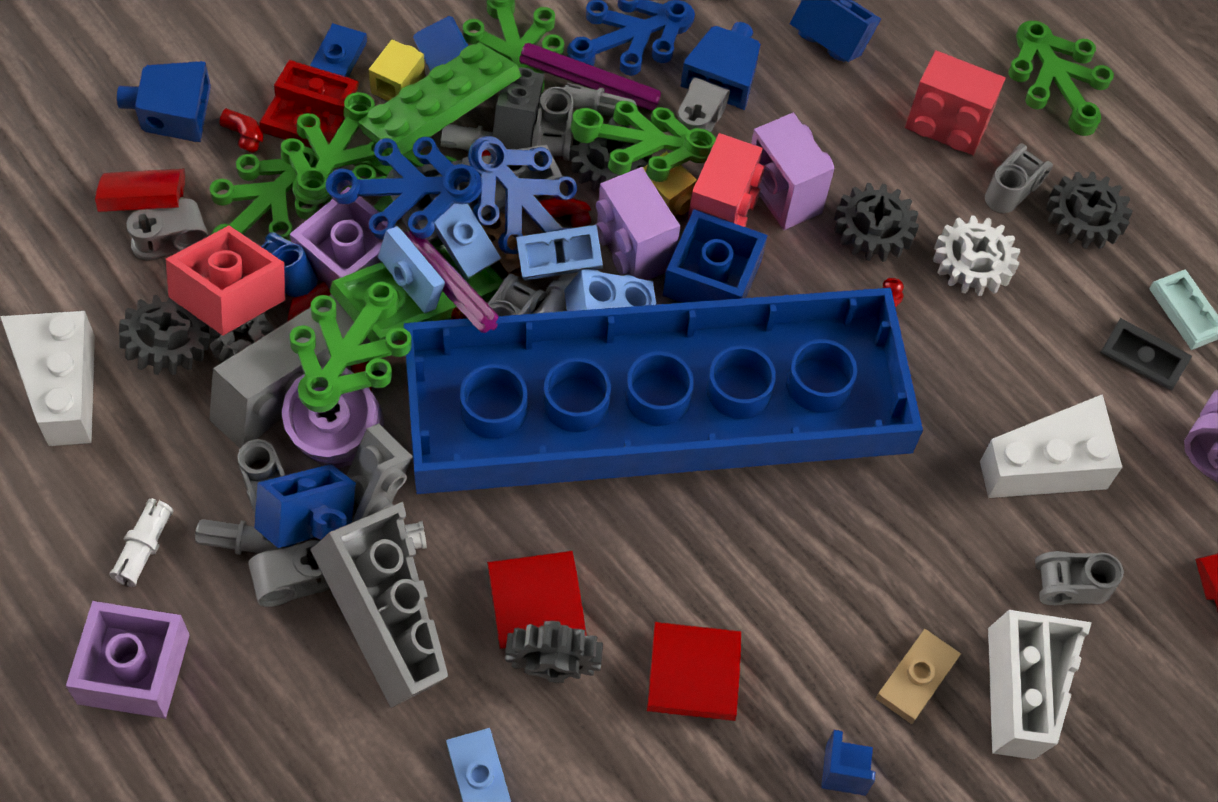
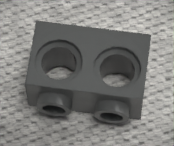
(518, 110)

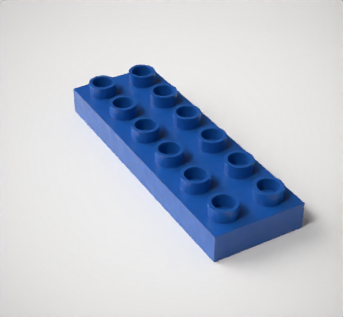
(659, 390)

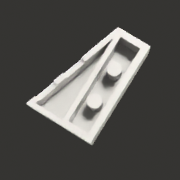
(57, 371)
(1054, 454)
(1031, 679)

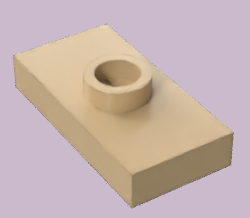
(918, 676)

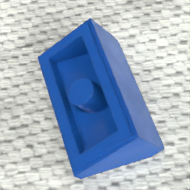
(440, 42)

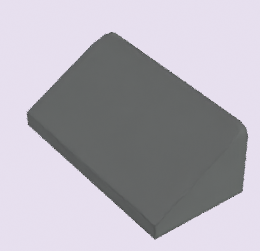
(1146, 354)

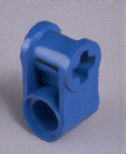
(298, 271)

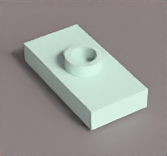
(1187, 308)

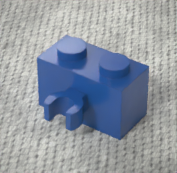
(837, 25)
(304, 505)

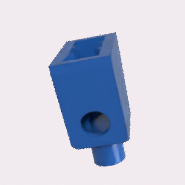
(725, 60)
(170, 99)

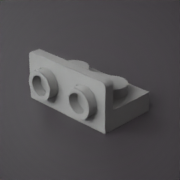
(378, 471)

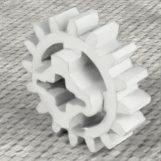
(976, 255)

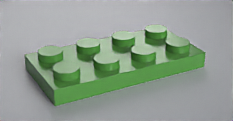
(440, 97)
(351, 288)

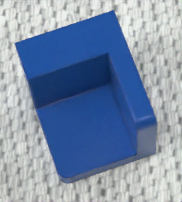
(847, 766)

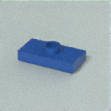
(340, 50)

